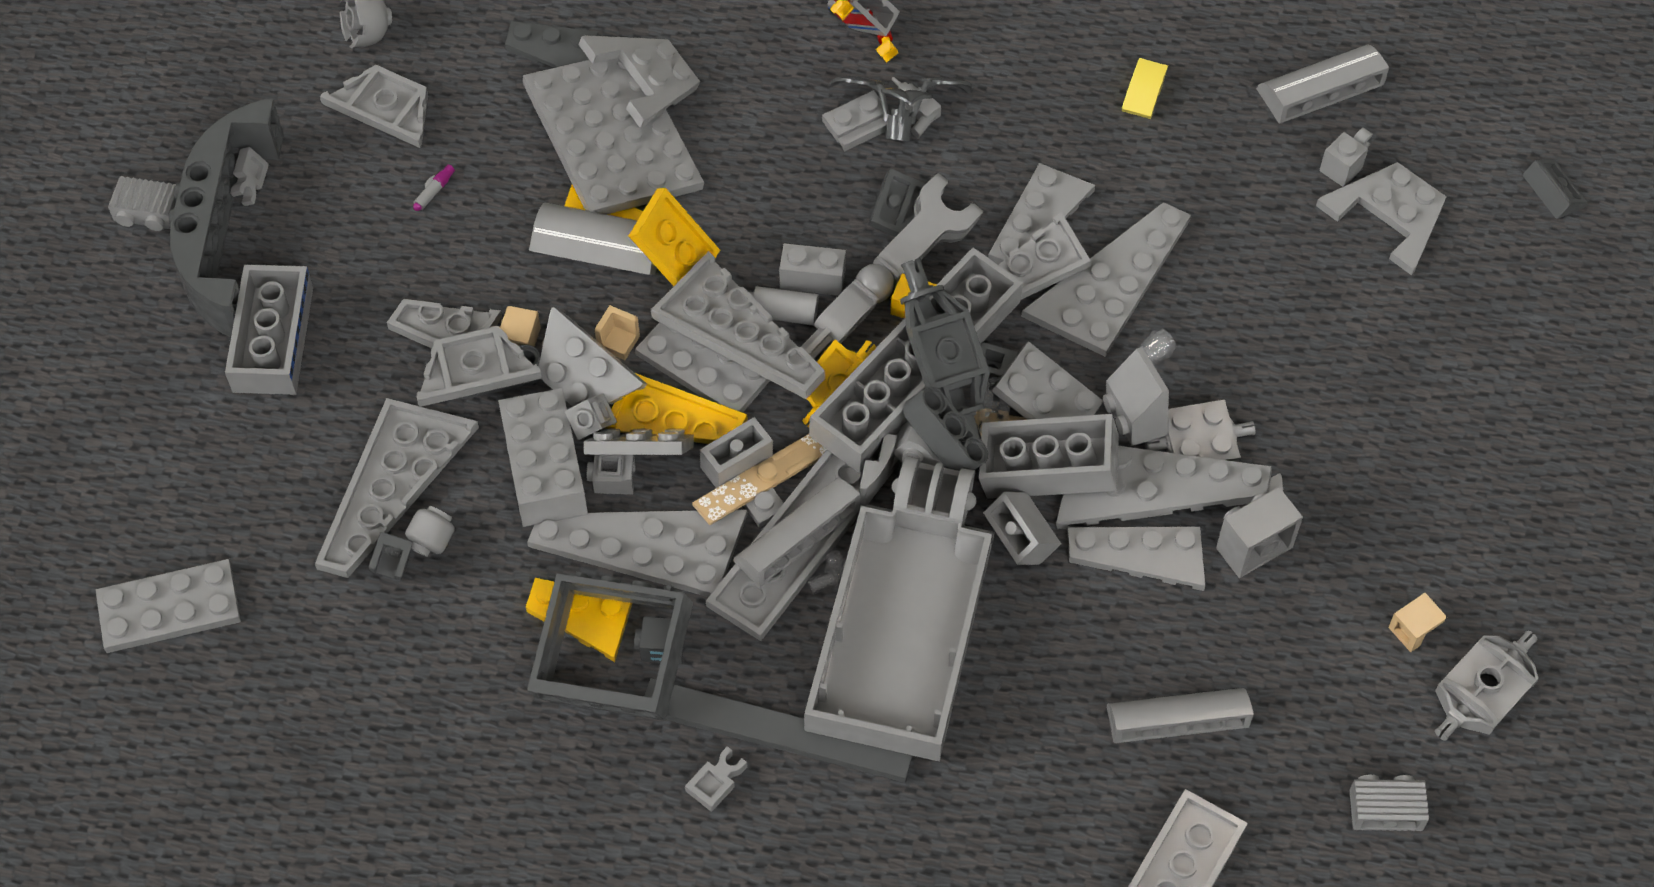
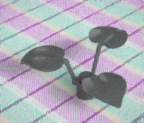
(899, 120)

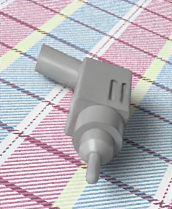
(927, 113)

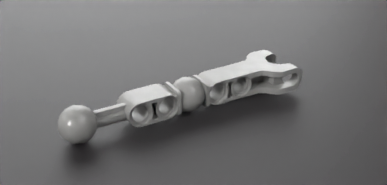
(877, 281)

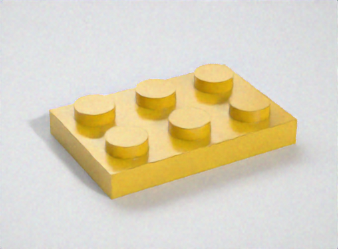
(670, 236)

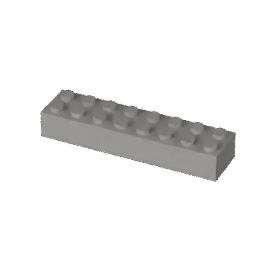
(874, 394)

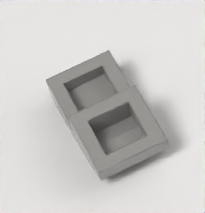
(876, 472)

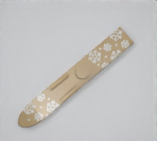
(758, 479)

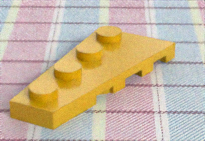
(667, 407)

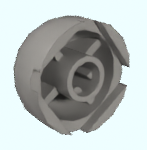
(365, 15)

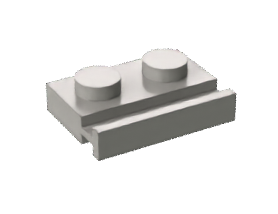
(856, 120)

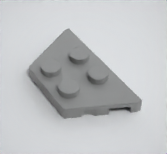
(383, 102)
(581, 364)
(474, 365)

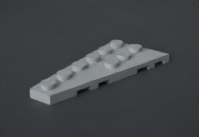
(1101, 299)

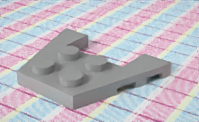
(654, 67)
(1398, 200)

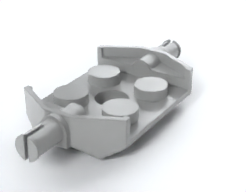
(1480, 706)

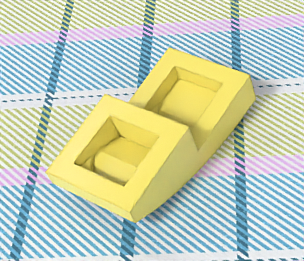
(1144, 88)

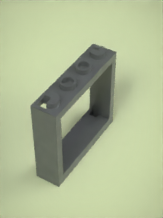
(557, 615)

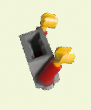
(869, 17)

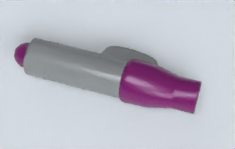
(432, 187)

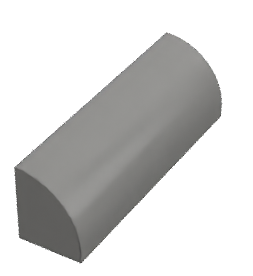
(799, 531)
(1180, 715)

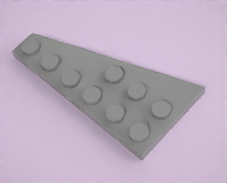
(734, 324)
(395, 468)
(1161, 482)
(649, 545)

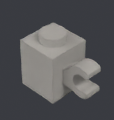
(1346, 157)

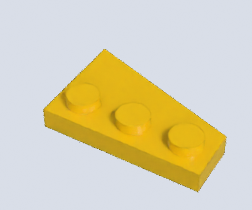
(591, 620)

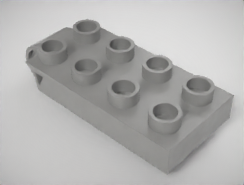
(902, 616)

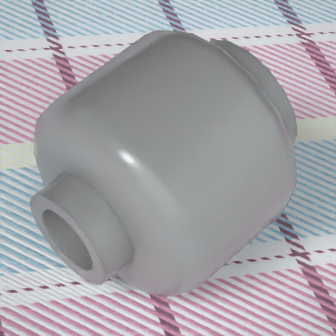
(430, 531)

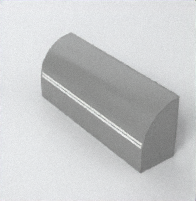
(1324, 83)
(588, 238)

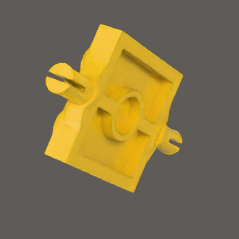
(838, 366)

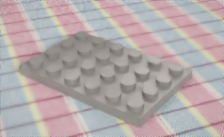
(599, 142)

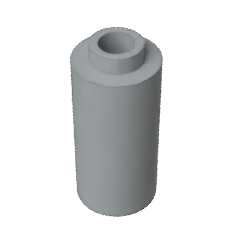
(788, 305)

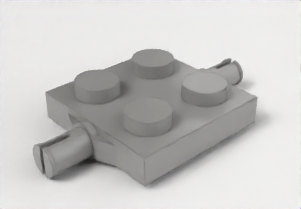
(1202, 432)

